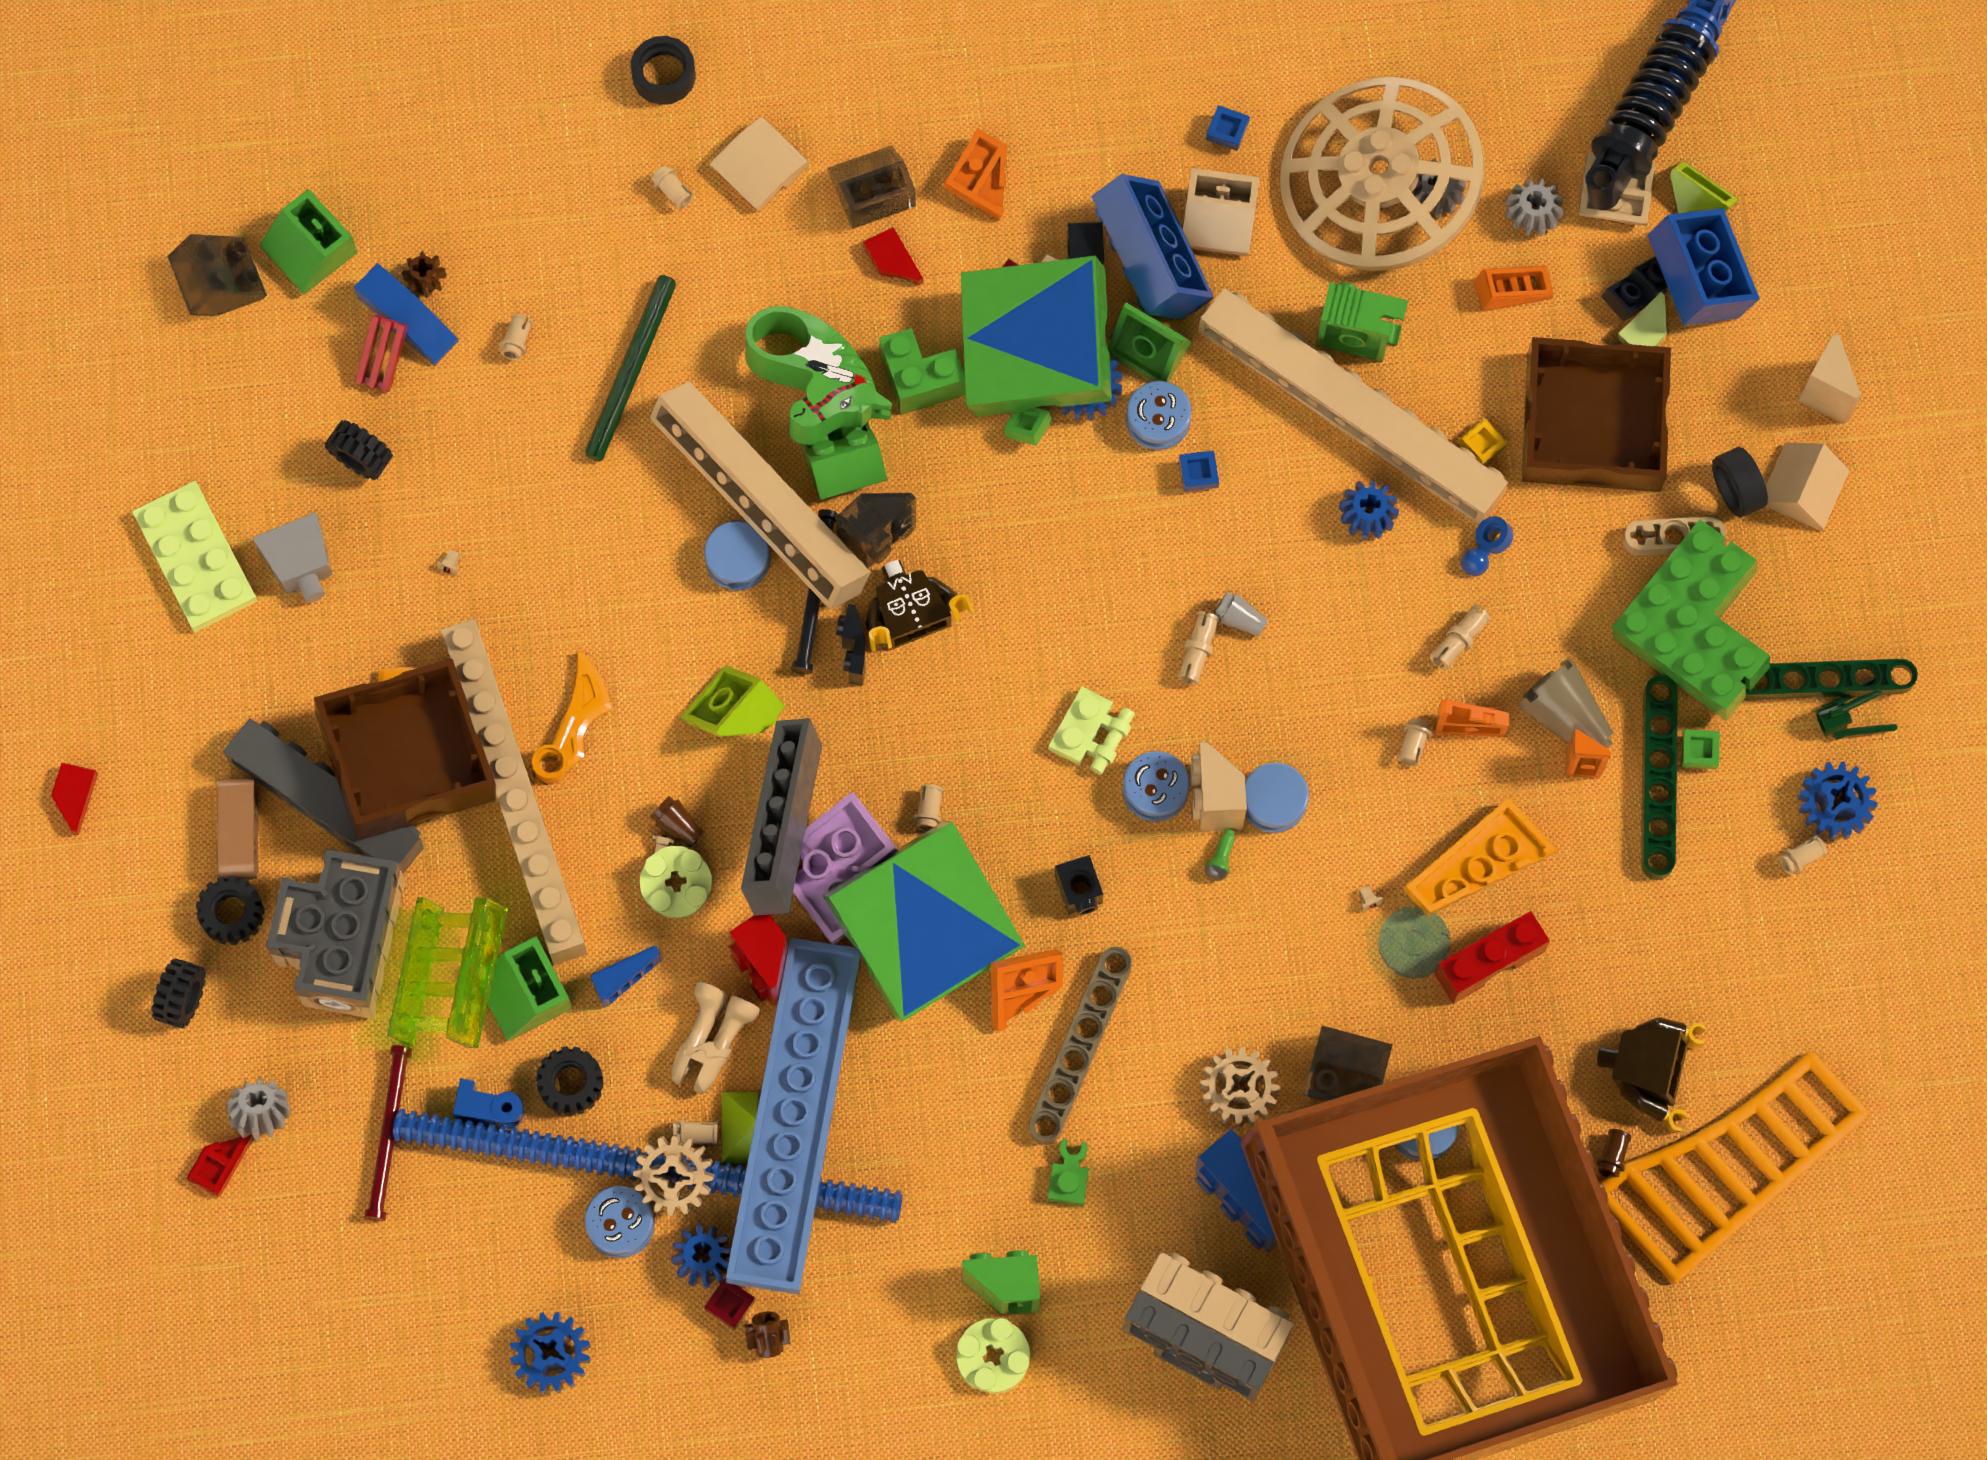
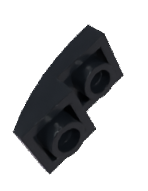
(1636, 290)
(852, 637)

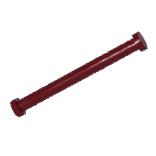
(386, 1142)

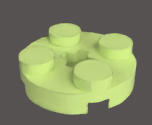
(688, 865)
(986, 1376)

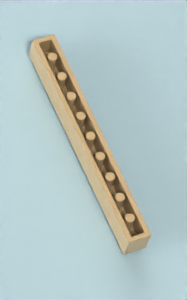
(1353, 406)
(515, 793)

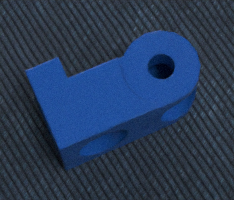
(486, 1107)

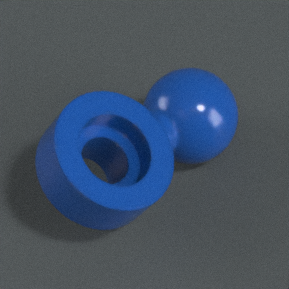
(1476, 560)

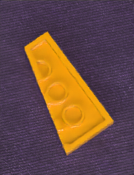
(1485, 855)

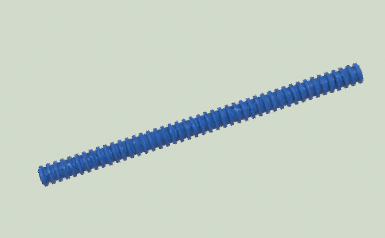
(616, 1160)

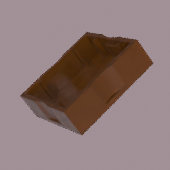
(1596, 414)
(404, 749)

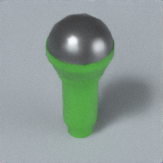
(1218, 867)

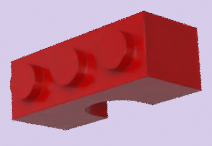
(1482, 960)

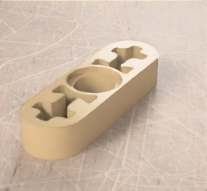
(1648, 528)

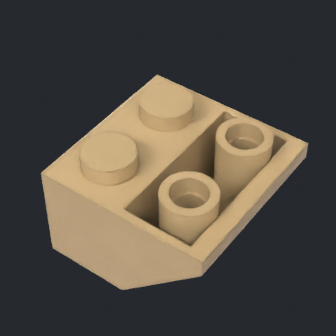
(1220, 211)
(1220, 791)

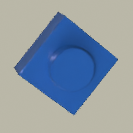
(1227, 128)
(1199, 471)

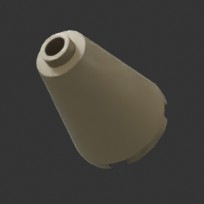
(1565, 704)

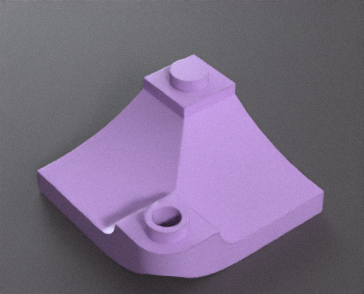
(835, 850)

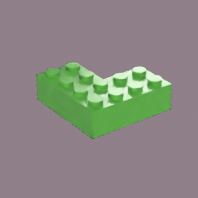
(1679, 627)

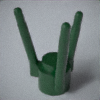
(1836, 715)

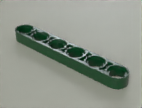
(1847, 683)
(1655, 776)

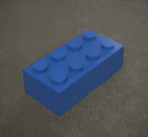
(1152, 247)

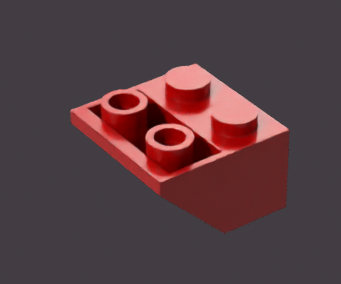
(762, 951)

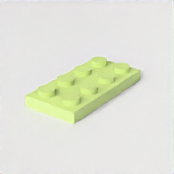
(194, 556)

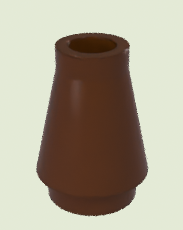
(677, 822)

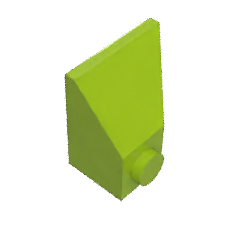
(734, 705)

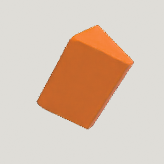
(1585, 756)

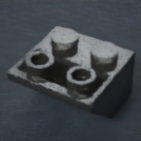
(873, 186)
(215, 274)
(875, 523)
(1345, 1064)

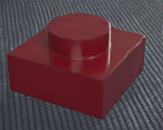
(729, 1304)

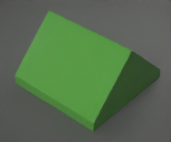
(1147, 345)

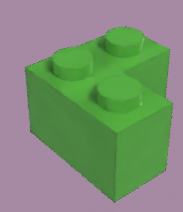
(919, 380)

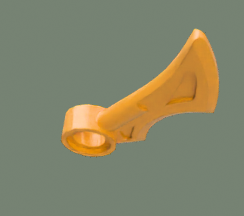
(586, 705)

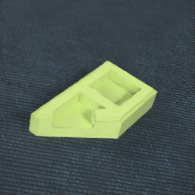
(1648, 326)

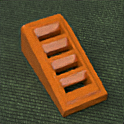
(1492, 291)

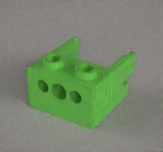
(1354, 323)

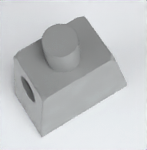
(297, 556)

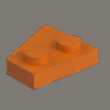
(1470, 719)

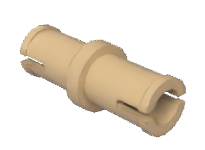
(1460, 637)
(1198, 647)

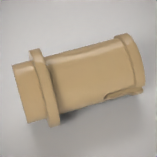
(672, 187)
(514, 343)
(1414, 741)
(928, 807)
(1795, 859)
(700, 1131)

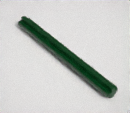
(630, 368)

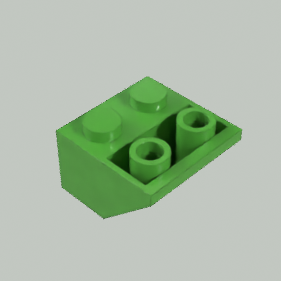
(307, 242)
(844, 461)
(526, 990)
(1005, 1282)

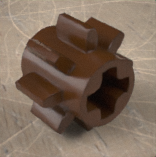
(431, 280)
(767, 1334)

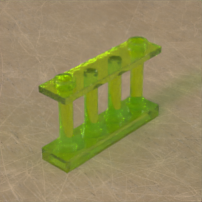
(474, 979)

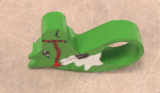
(827, 368)

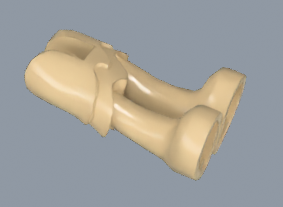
(711, 1054)

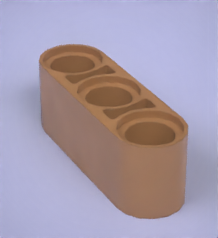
(237, 828)

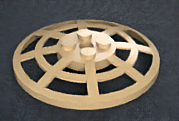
(1389, 187)

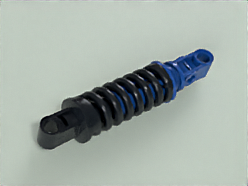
(1654, 99)

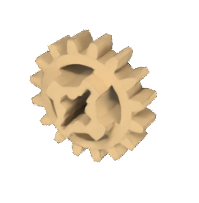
(1250, 1098)
(672, 1191)

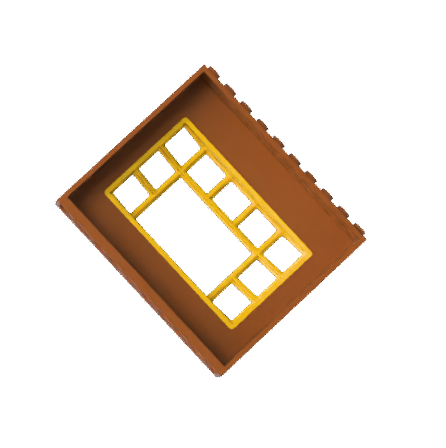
(1544, 1211)

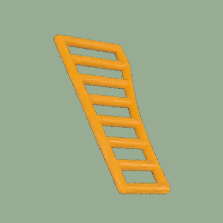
(1699, 1143)

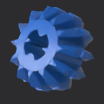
(1381, 515)
(688, 1256)

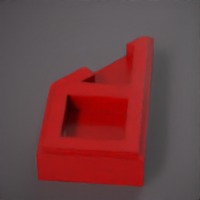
(891, 257)
(73, 793)
(218, 1163)

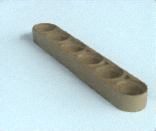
(1084, 1046)

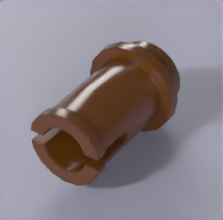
(1614, 1153)

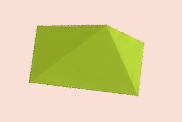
(1697, 192)
(738, 1125)

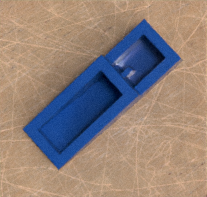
(394, 301)

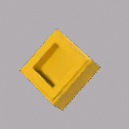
(1483, 442)

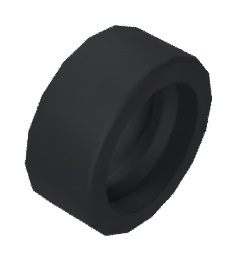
(663, 46)
(1739, 482)

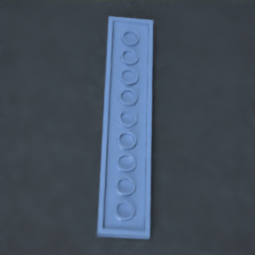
(794, 1117)

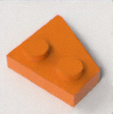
(981, 174)
(1023, 983)

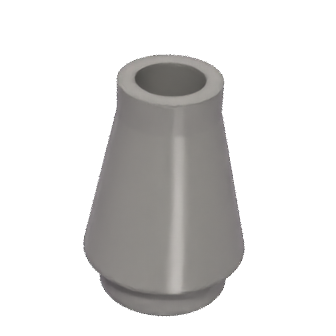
(1240, 614)

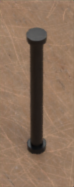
(802, 664)

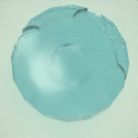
(1413, 942)

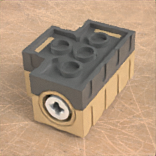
(339, 931)
(1207, 1326)

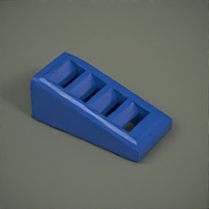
(619, 977)

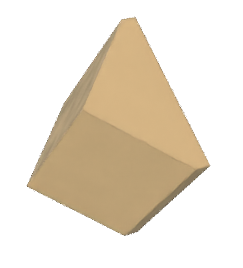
(1832, 384)
(1806, 483)

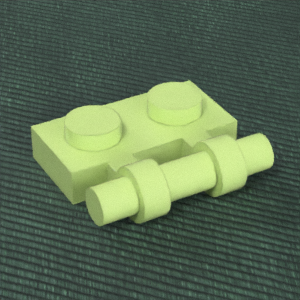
(1082, 725)

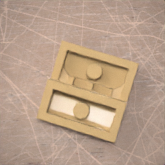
(759, 163)
(1632, 205)

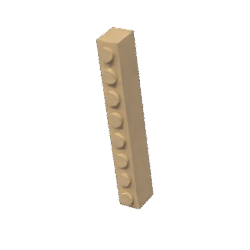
(760, 495)

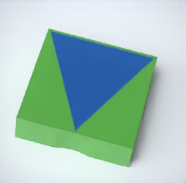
(1035, 336)
(924, 920)

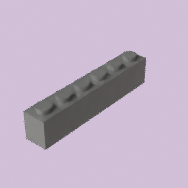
(312, 791)
(781, 817)

